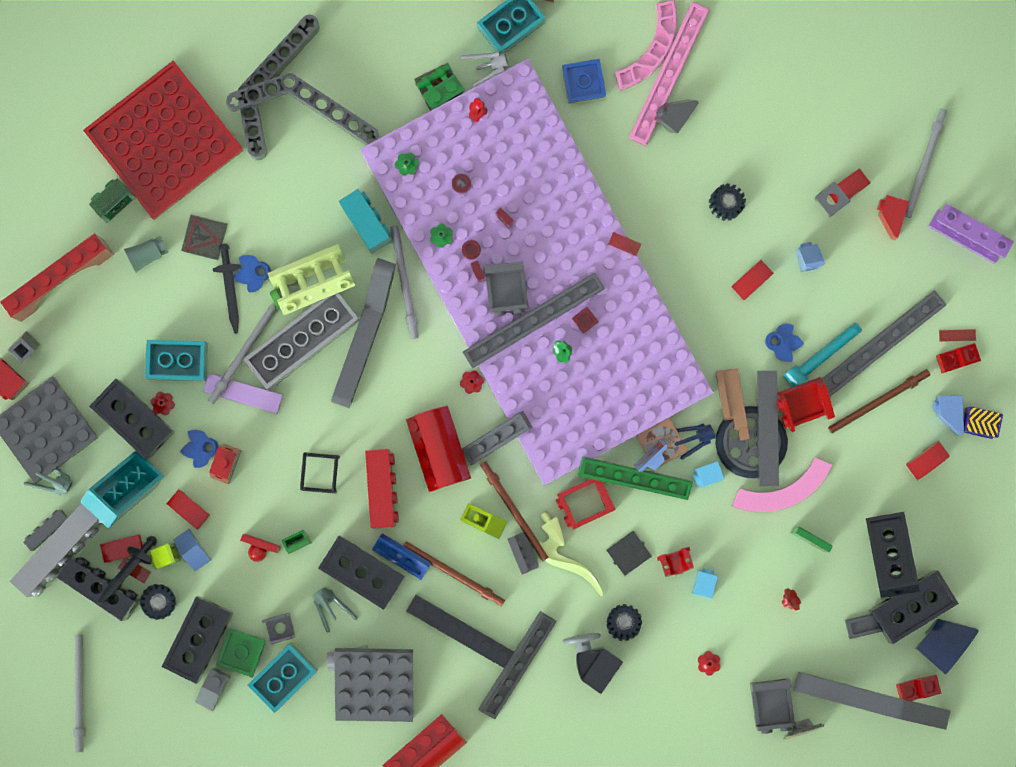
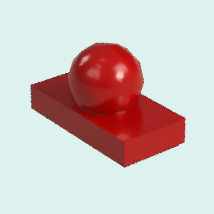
(259, 547)

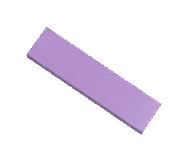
(246, 394)

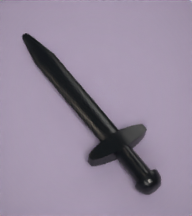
(227, 270)
(137, 557)

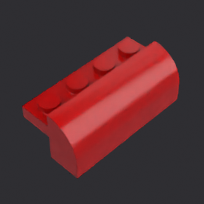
(438, 448)
(430, 747)

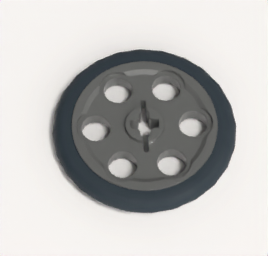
(725, 443)

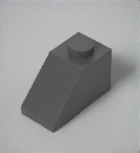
(675, 114)
(212, 688)

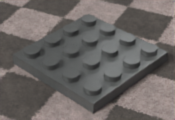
(45, 429)
(373, 684)

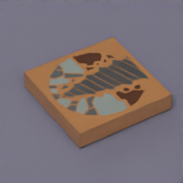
(667, 432)

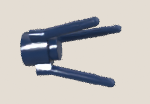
(704, 434)

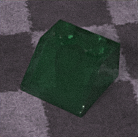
(111, 200)

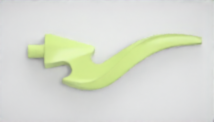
(555, 540)

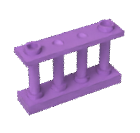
(971, 233)

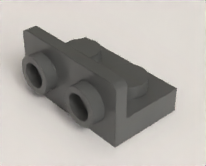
(523, 553)

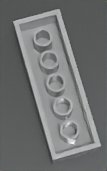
(301, 340)
(56, 552)

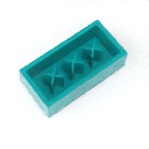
(121, 489)

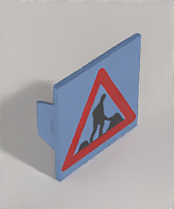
(652, 458)

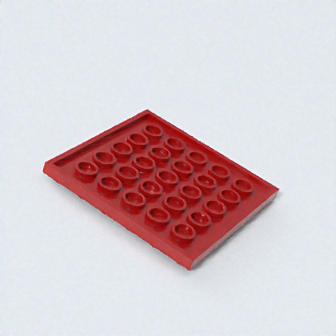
(163, 140)

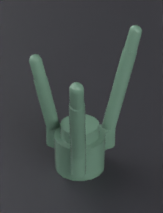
(61, 484)
(322, 598)

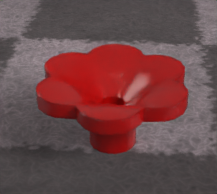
(477, 110)
(471, 387)
(167, 404)
(791, 599)
(703, 661)

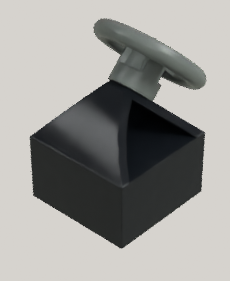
(594, 665)

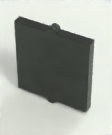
(629, 553)

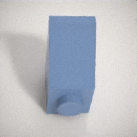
(809, 257)
(950, 412)

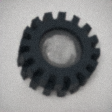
(727, 202)
(157, 601)
(624, 622)

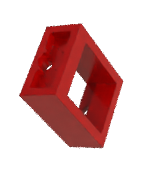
(561, 502)

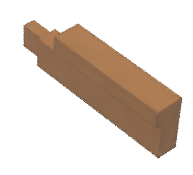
(732, 400)

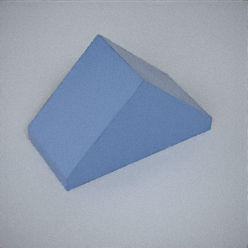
(191, 550)

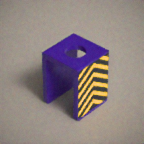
(982, 422)

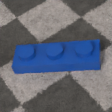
(401, 556)

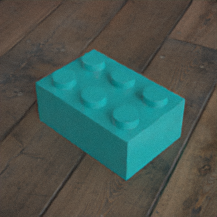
(510, 23)
(366, 220)
(176, 360)
(282, 677)

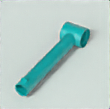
(797, 375)

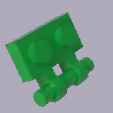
(442, 92)

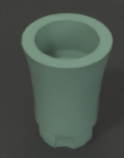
(146, 253)

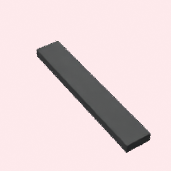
(767, 428)
(517, 665)

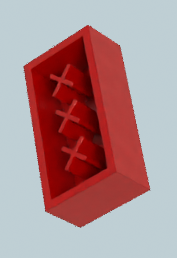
(380, 488)

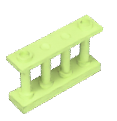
(305, 268)

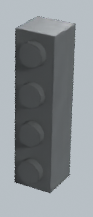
(45, 531)

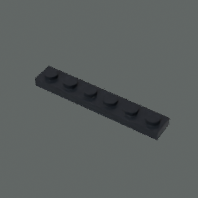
(460, 631)

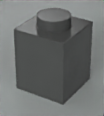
(24, 347)

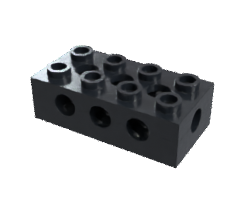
(119, 420)
(903, 562)
(72, 576)
(348, 576)
(926, 611)
(184, 641)

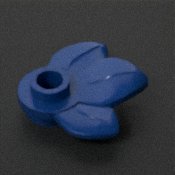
(249, 273)
(786, 342)
(197, 448)

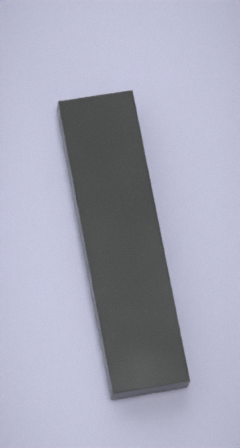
(497, 438)

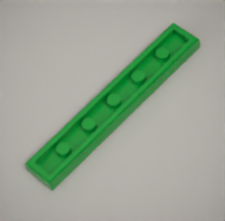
(632, 478)

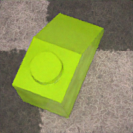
(483, 521)
(164, 556)

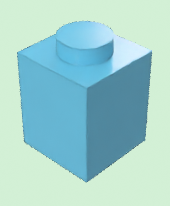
(708, 474)
(705, 583)

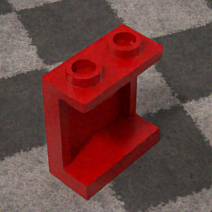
(805, 403)

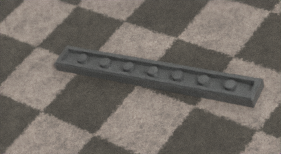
(533, 320)
(883, 342)

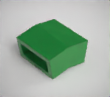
(298, 545)

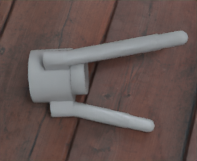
(498, 62)

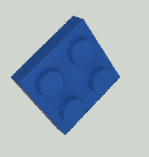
(584, 81)

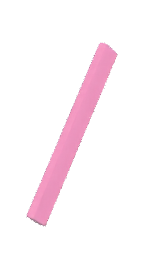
(669, 72)

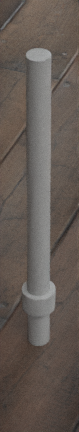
(937, 128)
(411, 319)
(221, 385)
(78, 731)

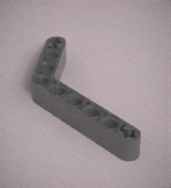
(262, 71)
(310, 102)
(365, 333)
(872, 701)

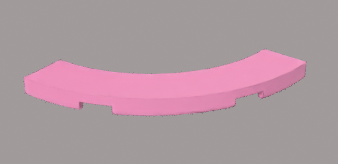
(656, 52)
(787, 496)

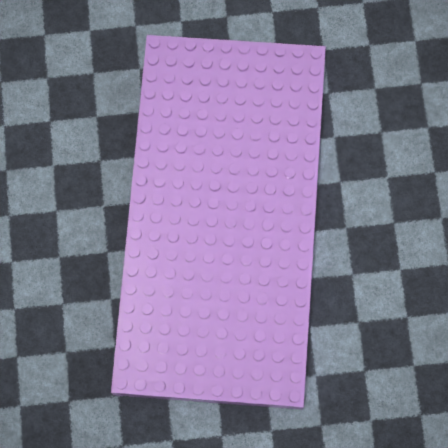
(523, 159)

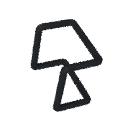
(305, 455)

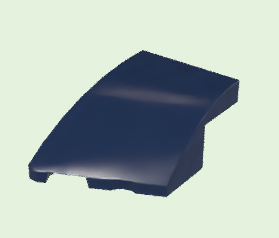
(946, 643)

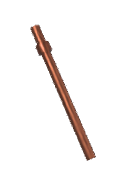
(910, 382)
(493, 479)
(486, 593)

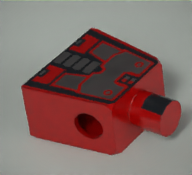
(224, 463)

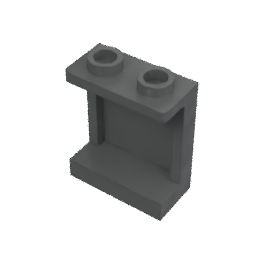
(506, 288)
(772, 705)

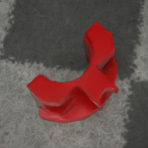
(676, 562)

